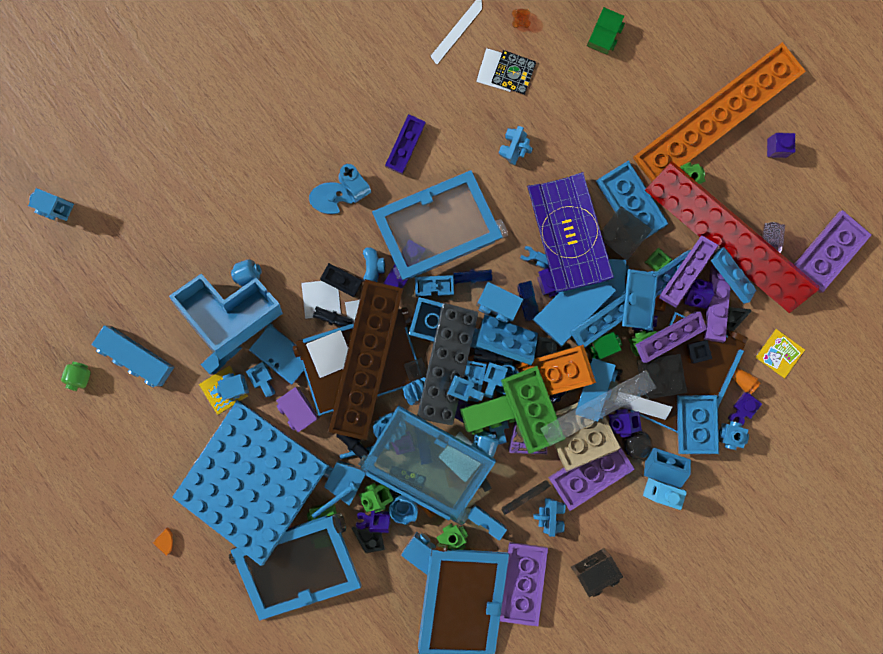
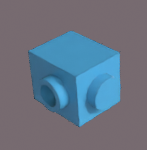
(232, 386)

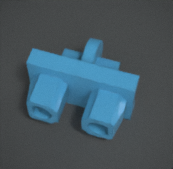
(518, 146)
(547, 517)

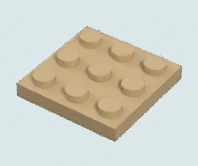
(587, 443)

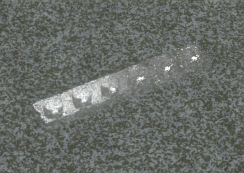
(598, 408)

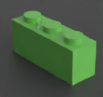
(486, 414)

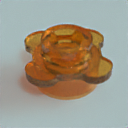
(524, 13)

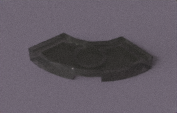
(525, 497)

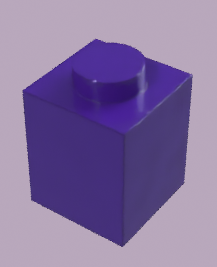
(781, 145)

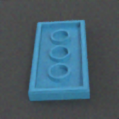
(626, 189)
(571, 309)

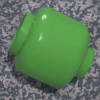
(75, 376)

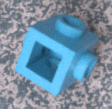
(733, 435)

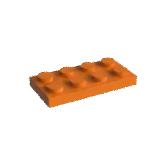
(563, 370)

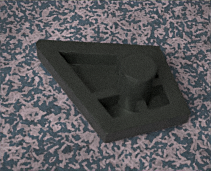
(736, 316)
(369, 540)

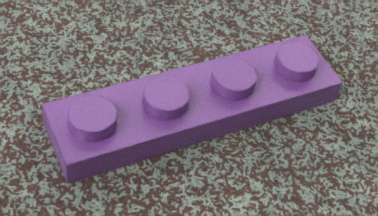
(688, 271)
(718, 308)
(671, 336)

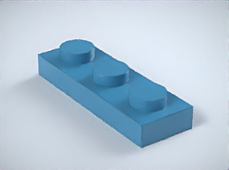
(733, 275)

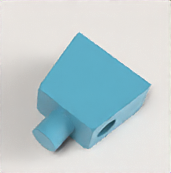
(665, 493)

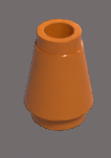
(746, 381)

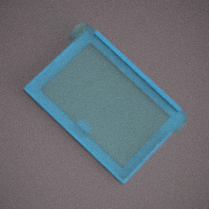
(427, 465)

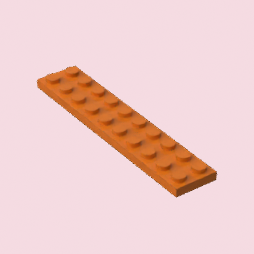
(721, 112)

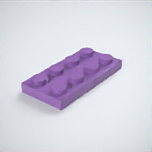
(832, 250)
(591, 478)
(524, 584)

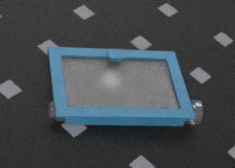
(437, 226)

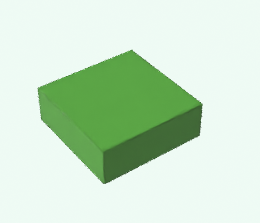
(658, 260)

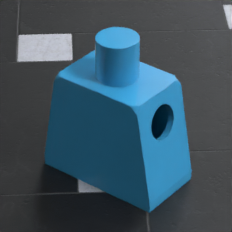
(341, 477)

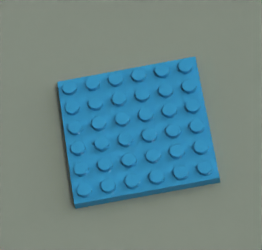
(250, 482)

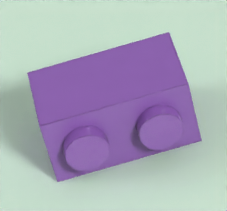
(297, 409)

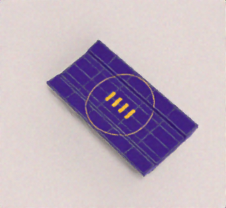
(570, 233)

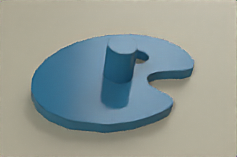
(325, 199)

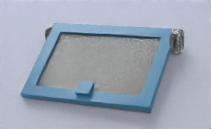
(302, 569)

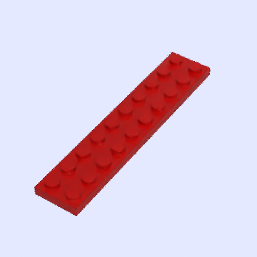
(714, 221)

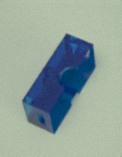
(529, 304)

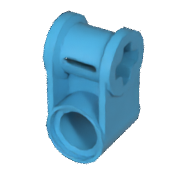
(355, 185)

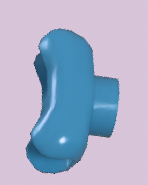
(373, 264)

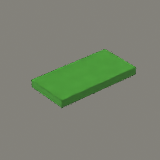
(530, 406)

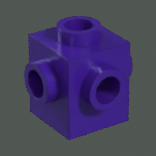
(699, 294)
(625, 422)

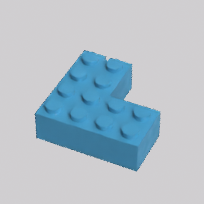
(228, 321)

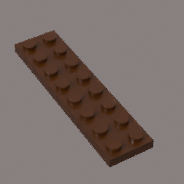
(365, 359)

